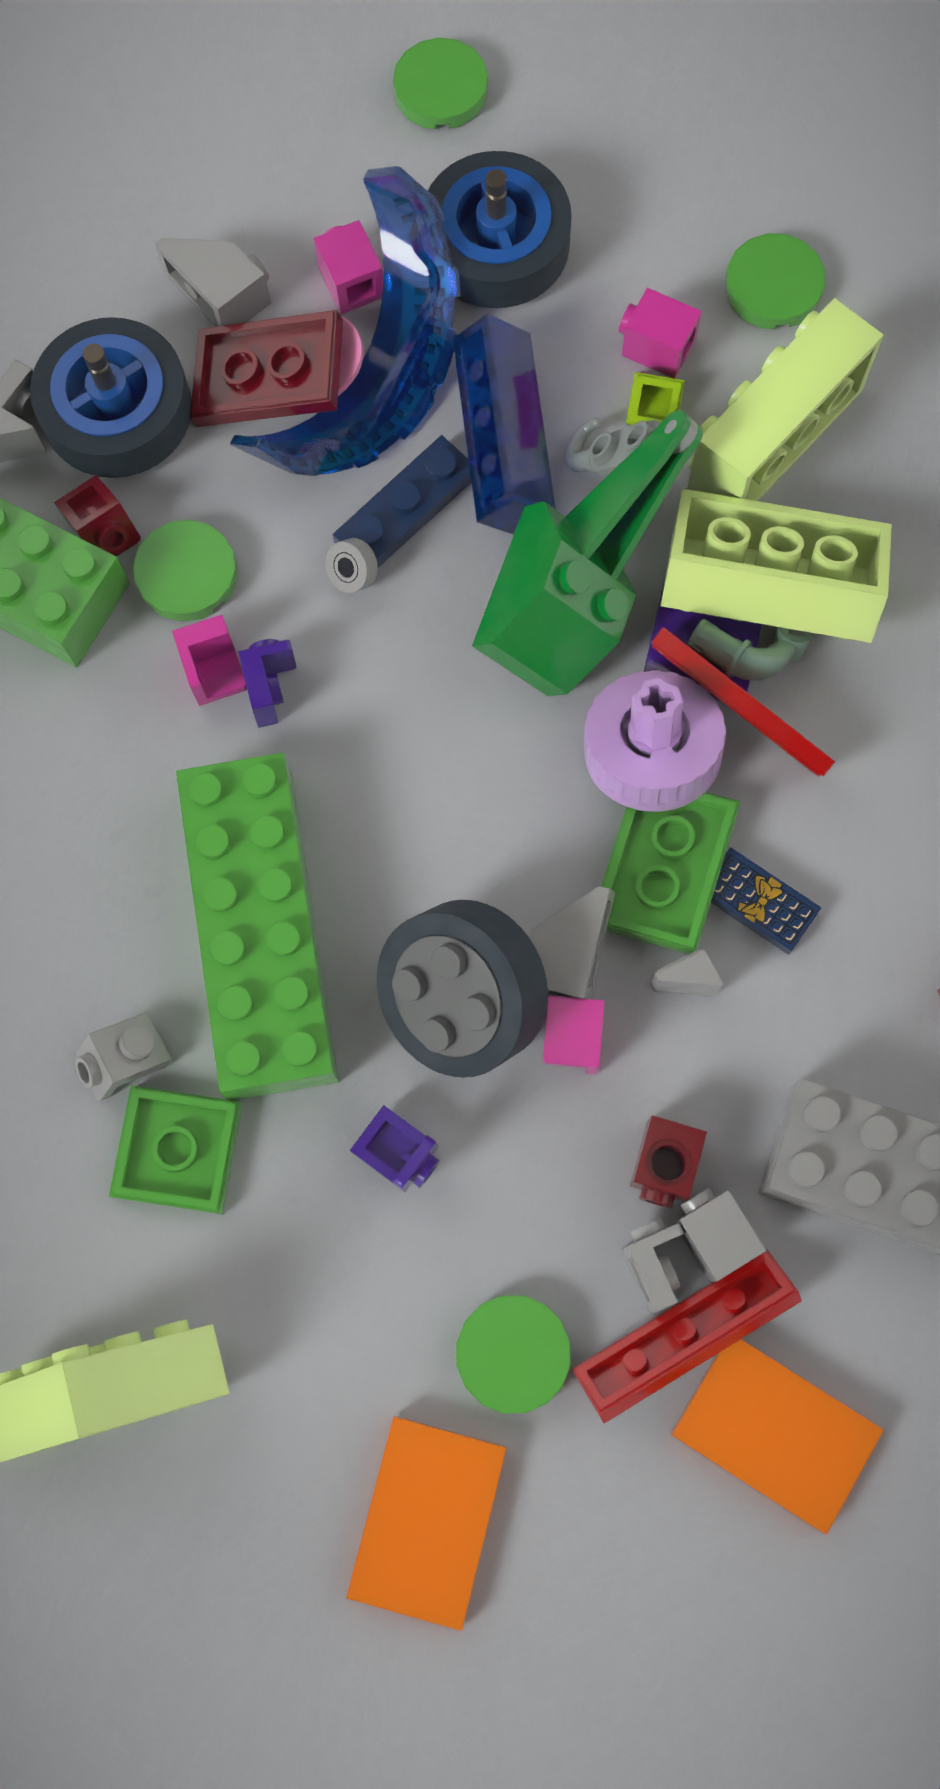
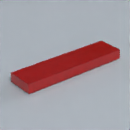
(742, 703)
(686, 1336)

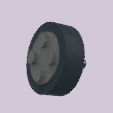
(462, 988)

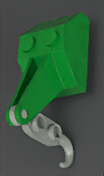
(564, 577)

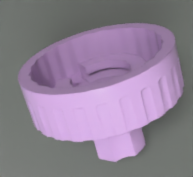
(655, 714)

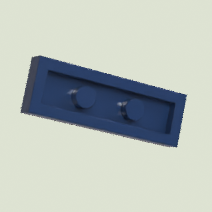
(409, 500)

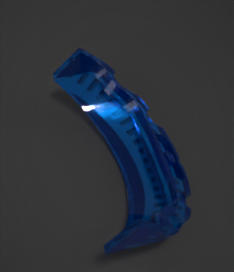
(407, 349)

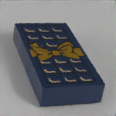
(763, 902)

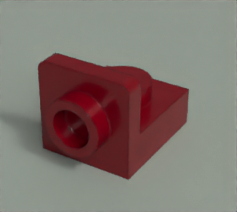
(98, 517)

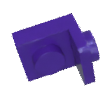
(260, 671)

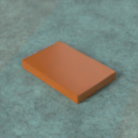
(778, 1433)
(427, 1523)

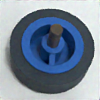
(503, 226)
(111, 397)

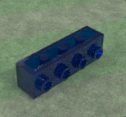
(502, 421)

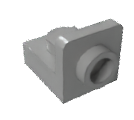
(653, 1274)

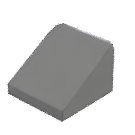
(689, 975)

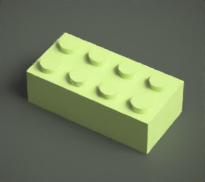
(786, 405)
(778, 565)

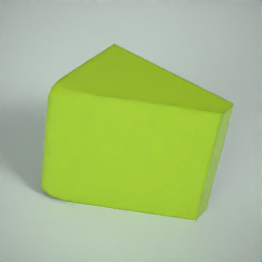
(653, 398)

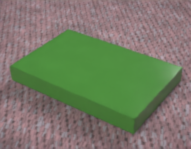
(668, 871)

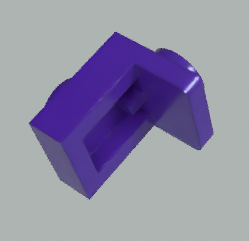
(397, 1150)

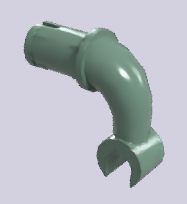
(743, 659)

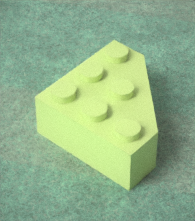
(107, 1386)

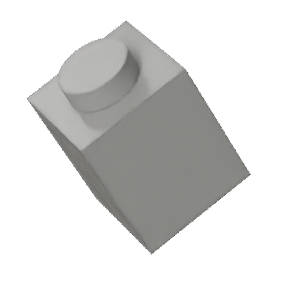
(718, 1234)

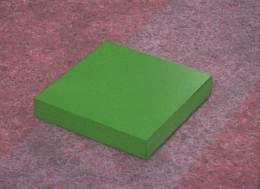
(176, 1149)

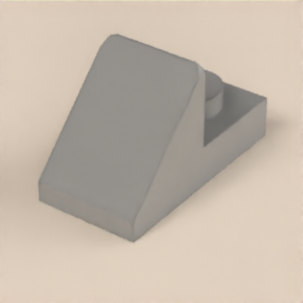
(17, 437)

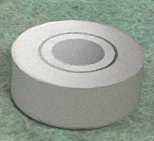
(351, 565)

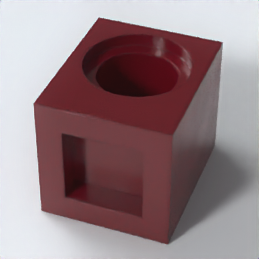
(685, 1143)

